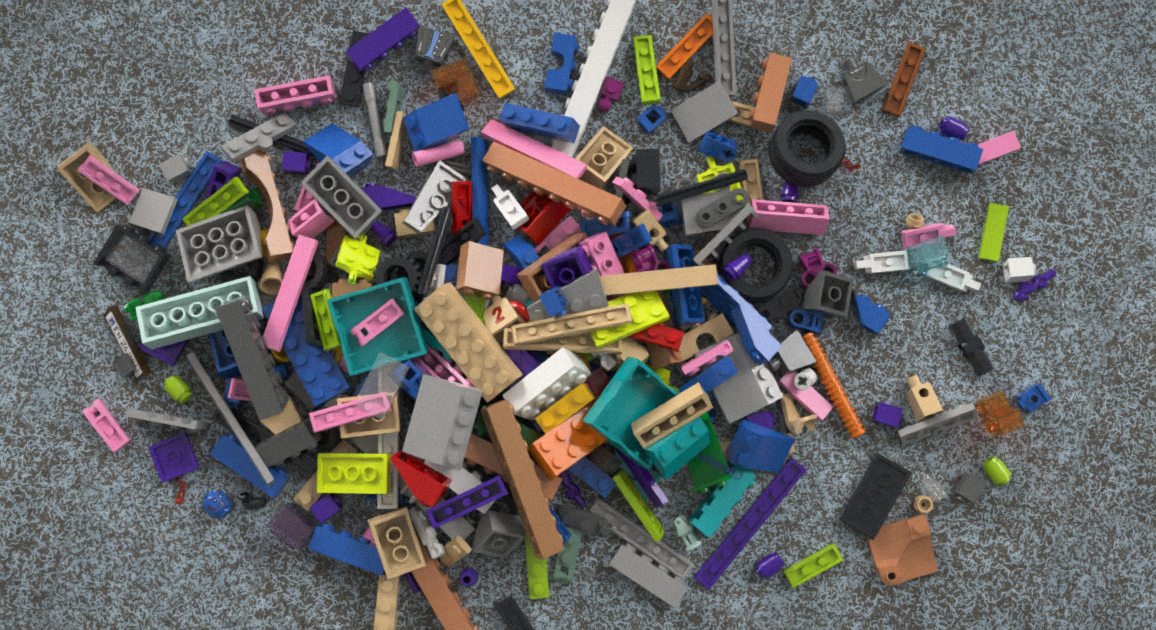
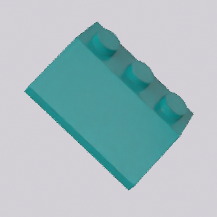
(679, 447)

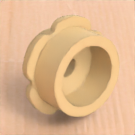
(914, 221)
(923, 509)

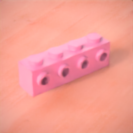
(295, 94)
(789, 217)
(602, 256)
(441, 368)

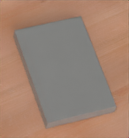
(704, 111)

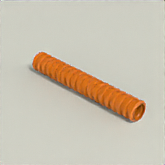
(834, 389)

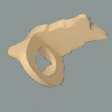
(792, 417)

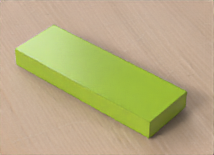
(993, 232)
(327, 330)
(813, 565)

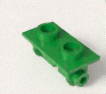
(150, 297)

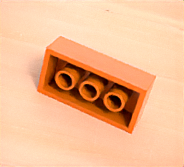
(565, 444)

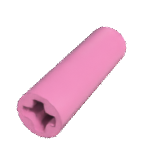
(438, 153)

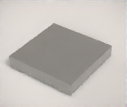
(153, 211)

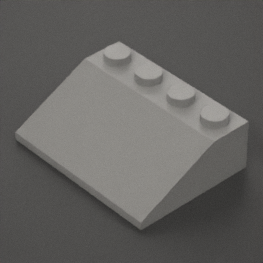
(220, 243)
(748, 389)
(442, 421)

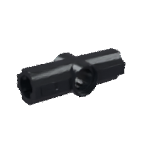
(971, 346)

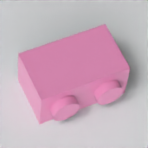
(310, 220)

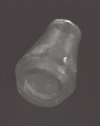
(933, 488)

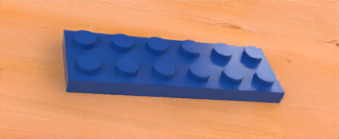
(314, 366)

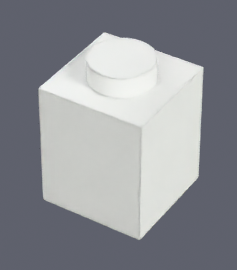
(1018, 269)

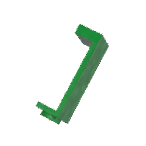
(705, 474)

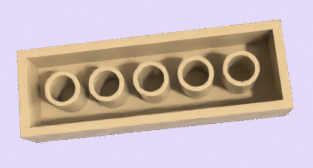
(468, 341)

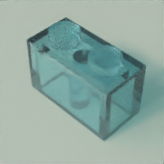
(928, 255)

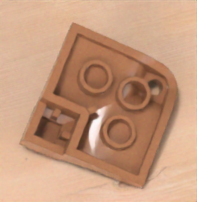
(903, 549)

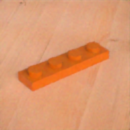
(686, 47)

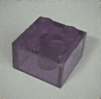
(292, 526)

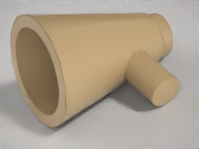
(272, 278)

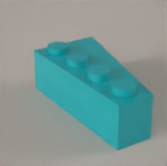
(720, 501)

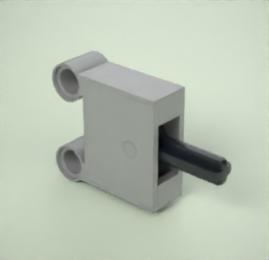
(690, 207)

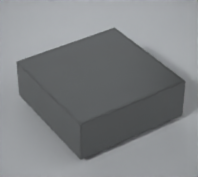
(125, 365)

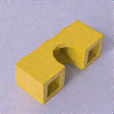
(565, 407)

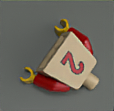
(504, 315)

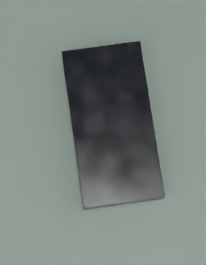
(875, 496)

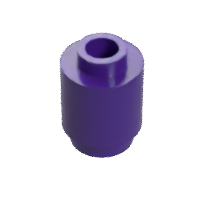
(953, 128)
(769, 565)

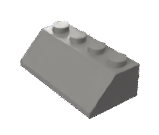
(342, 197)

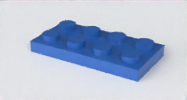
(725, 298)

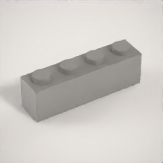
(648, 575)

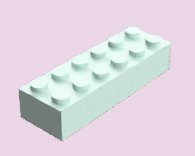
(192, 313)

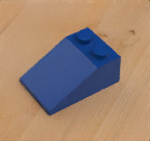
(436, 123)
(341, 147)
(223, 355)
(759, 447)

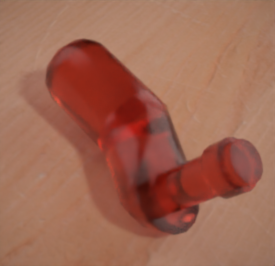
(849, 165)
(182, 490)

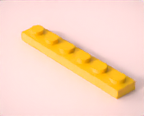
(478, 48)

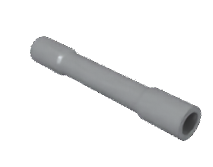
(370, 98)

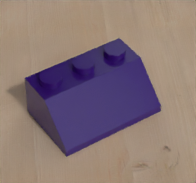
(567, 267)

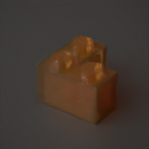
(457, 75)
(998, 415)

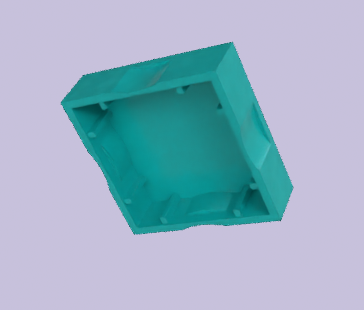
(400, 340)
(626, 398)

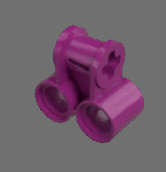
(649, 261)
(812, 264)

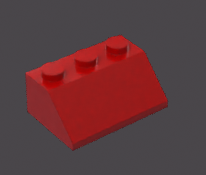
(543, 216)

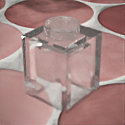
(832, 101)

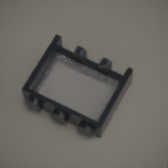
(133, 258)

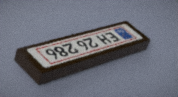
(126, 341)

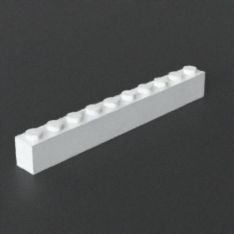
(595, 69)

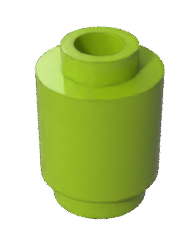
(178, 389)
(997, 471)

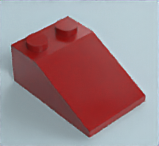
(423, 481)

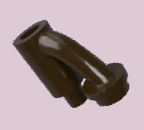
(682, 80)

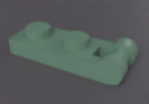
(393, 105)
(568, 557)

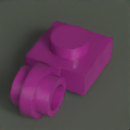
(611, 90)

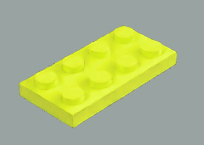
(645, 311)
(353, 473)

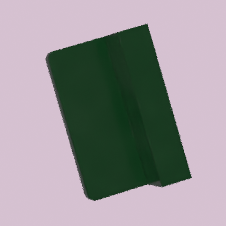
(252, 199)

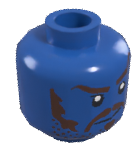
(217, 504)

